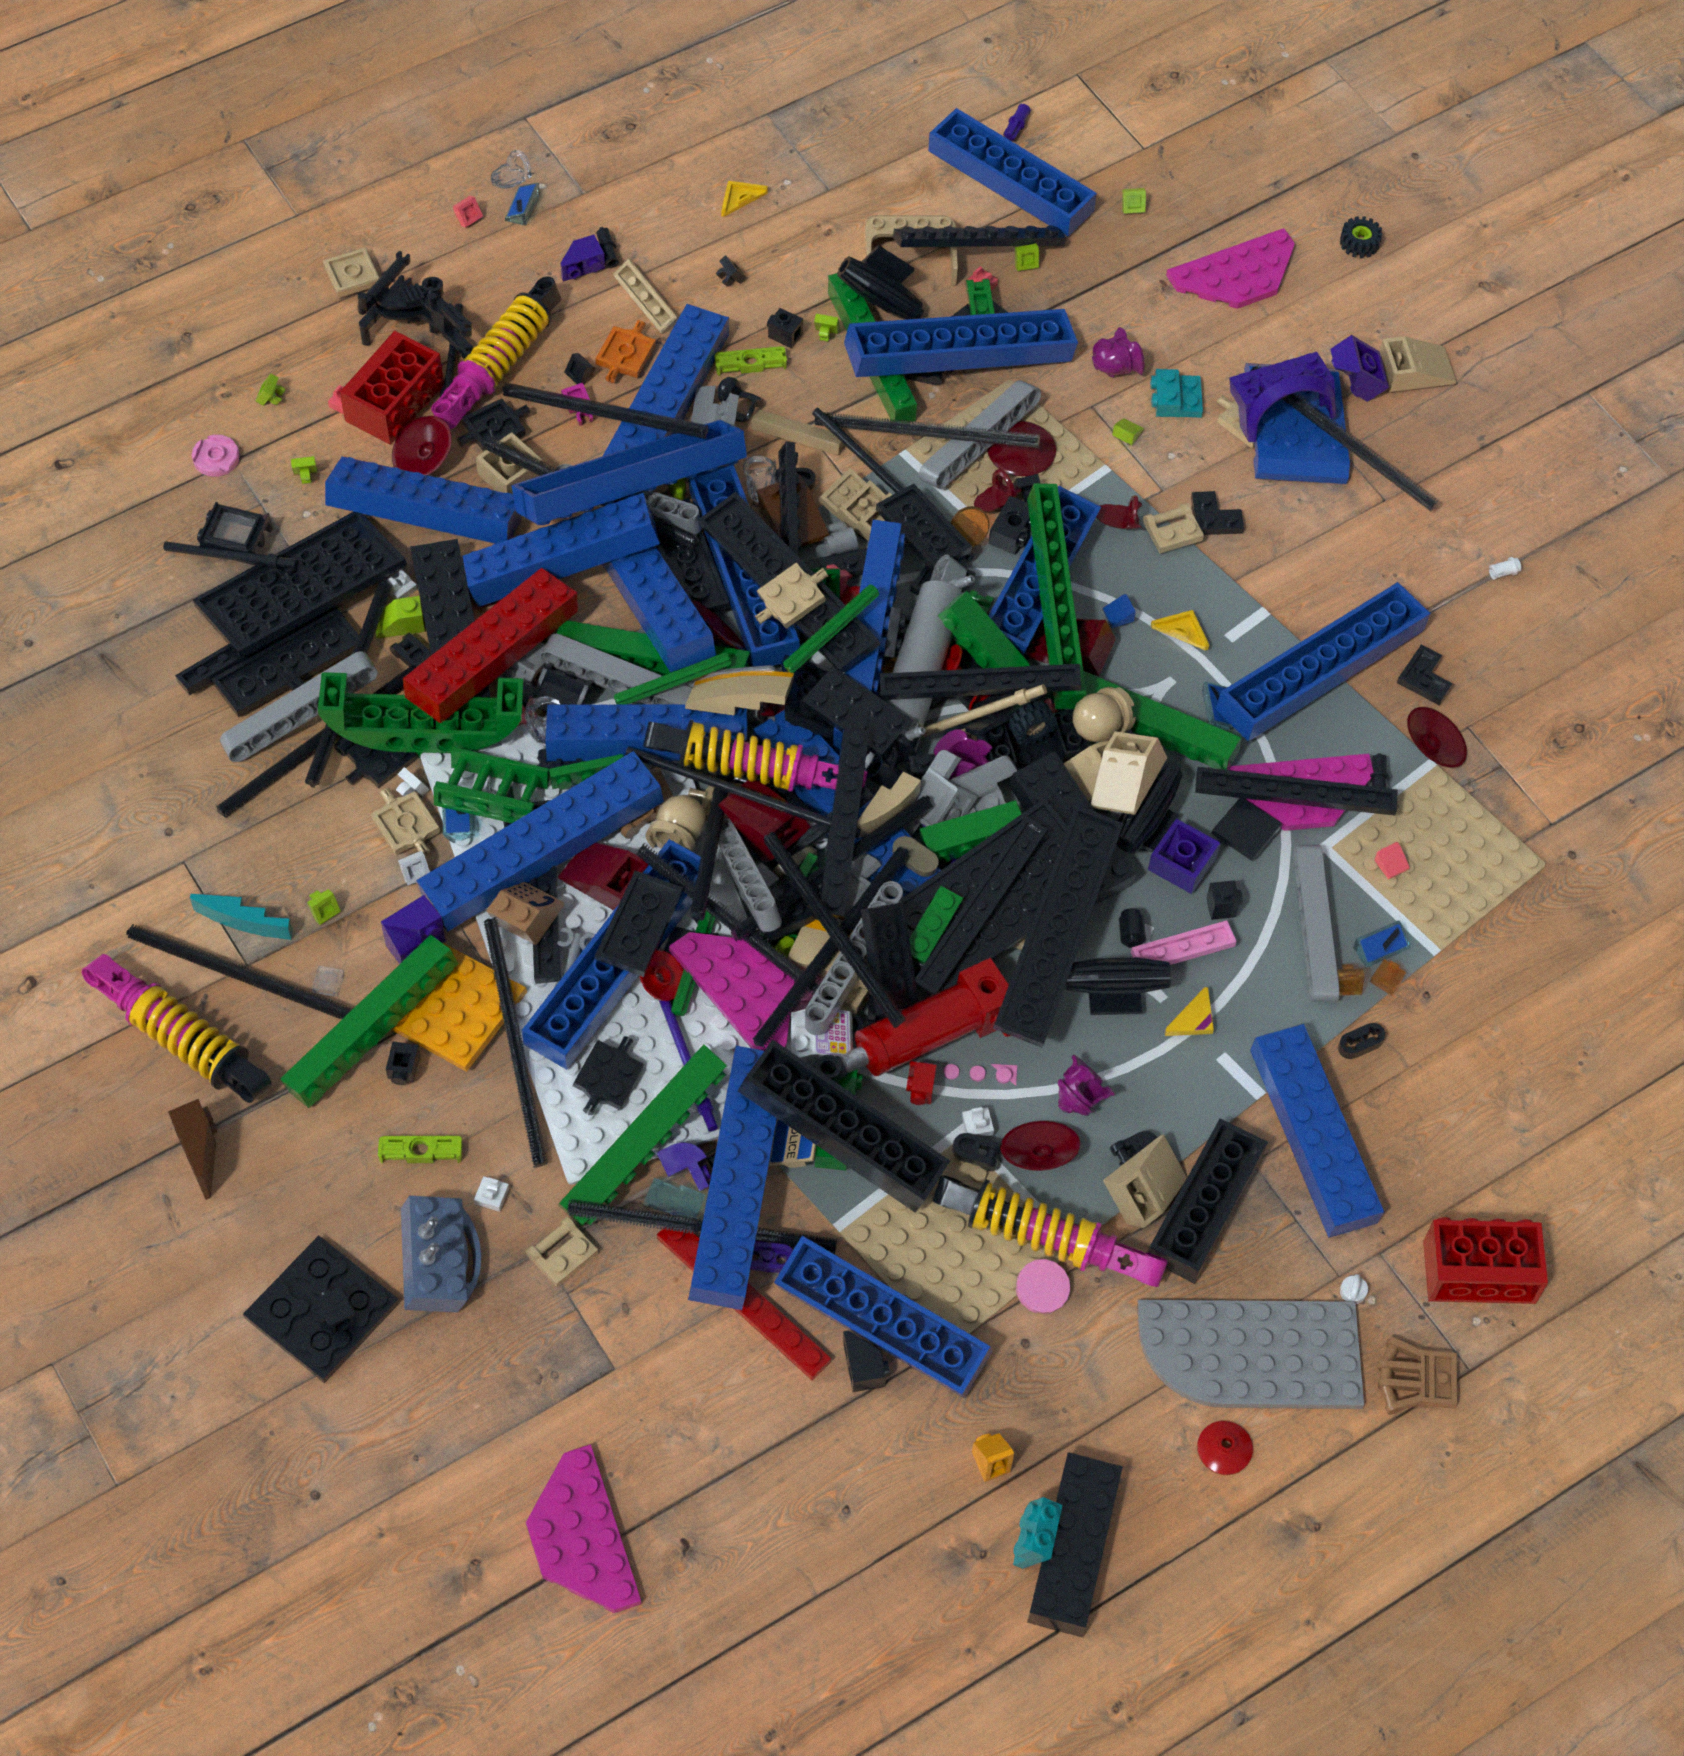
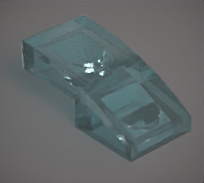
(673, 1200)

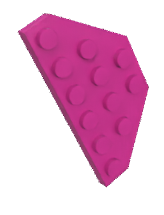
(1237, 273)
(1340, 769)
(736, 981)
(579, 1537)

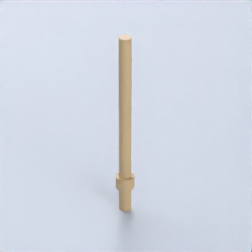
(1020, 697)

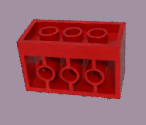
(392, 387)
(1485, 1261)

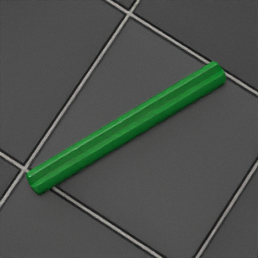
(831, 628)
(673, 679)
(686, 982)

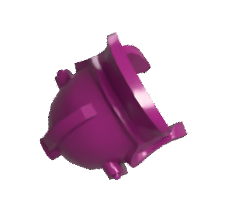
(1118, 355)
(970, 751)
(1081, 1089)

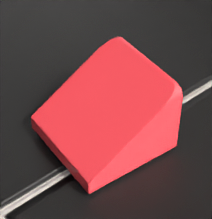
(1392, 860)

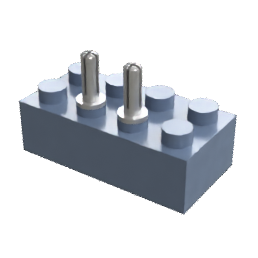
(437, 1254)

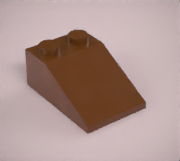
(811, 523)
(195, 1132)

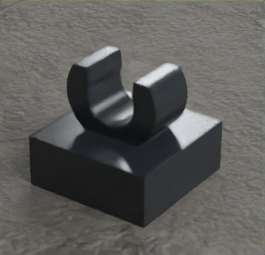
(731, 270)
(579, 369)
(1026, 484)

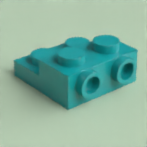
(1176, 394)
(1037, 1532)

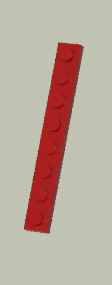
(758, 1312)

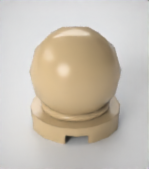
(1103, 713)
(679, 820)

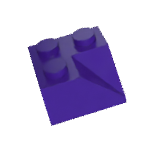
(1362, 365)
(1183, 856)
(410, 927)

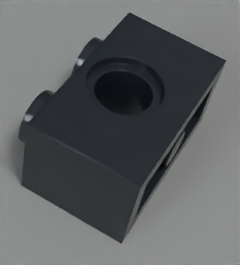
(1011, 526)

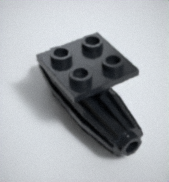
(880, 280)
(1153, 815)
(1117, 983)

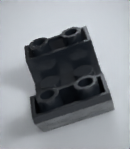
(1062, 740)

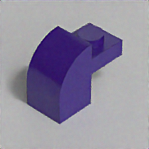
(686, 1156)

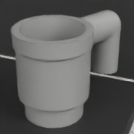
(841, 539)

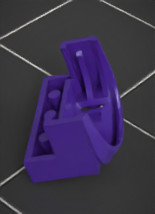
(1264, 386)

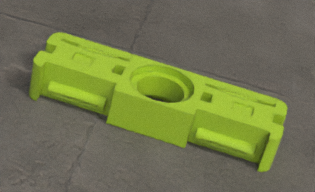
(735, 360)
(402, 1148)

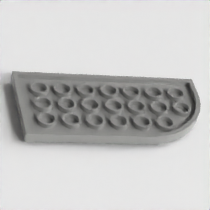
(1255, 1352)

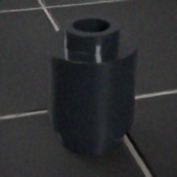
(1132, 927)

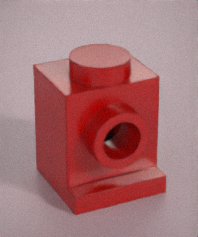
(921, 1082)

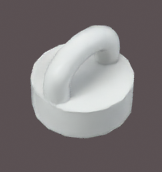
(1354, 1289)

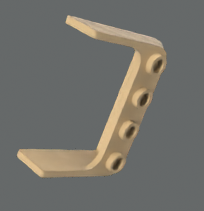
(884, 226)

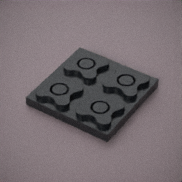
(288, 1307)

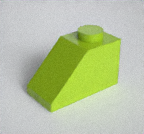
(401, 617)

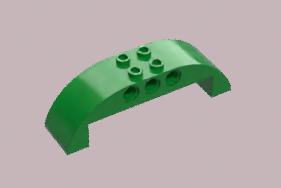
(400, 726)

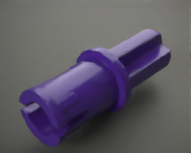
(1017, 122)

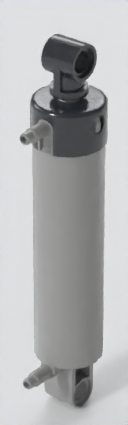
(921, 650)

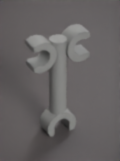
(575, 943)

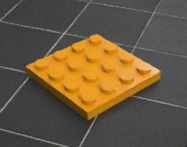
(459, 1013)

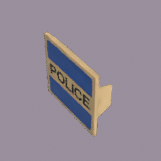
(790, 1147)

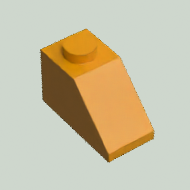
(992, 1456)

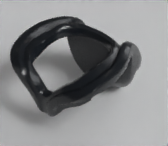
(732, 385)

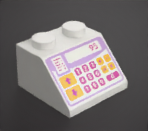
(834, 1041)

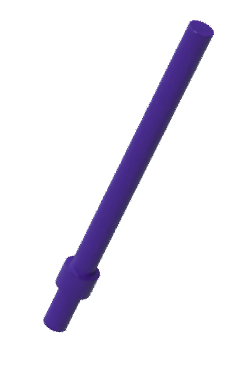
(705, 1107)

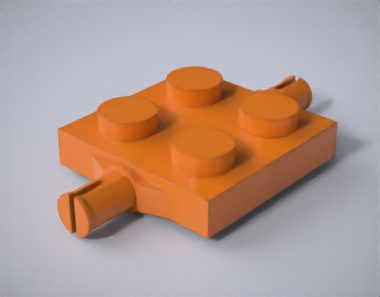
(625, 351)

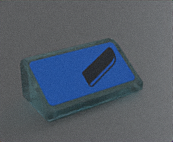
(523, 204)
(1211, 695)
(457, 825)
(1381, 944)

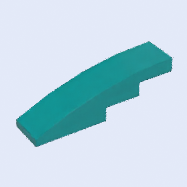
(233, 913)

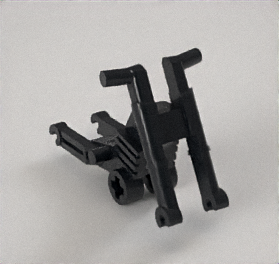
(412, 303)

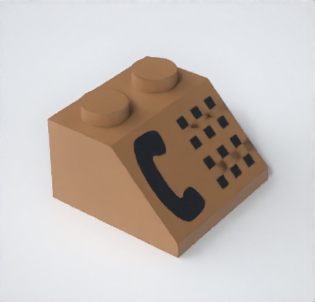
(525, 911)

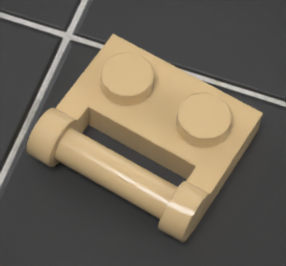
(1175, 534)
(566, 1259)

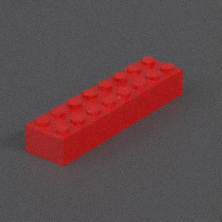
(490, 645)

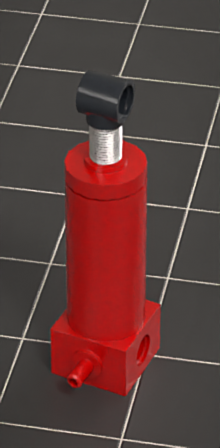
(928, 1024)

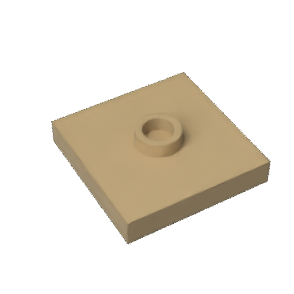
(351, 272)

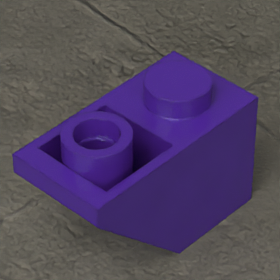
(582, 258)

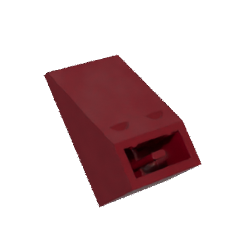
(1094, 640)
(758, 820)
(602, 872)

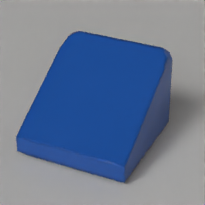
(1119, 611)

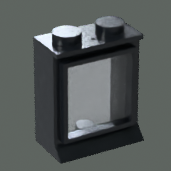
(234, 529)

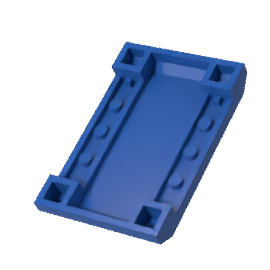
(1296, 448)

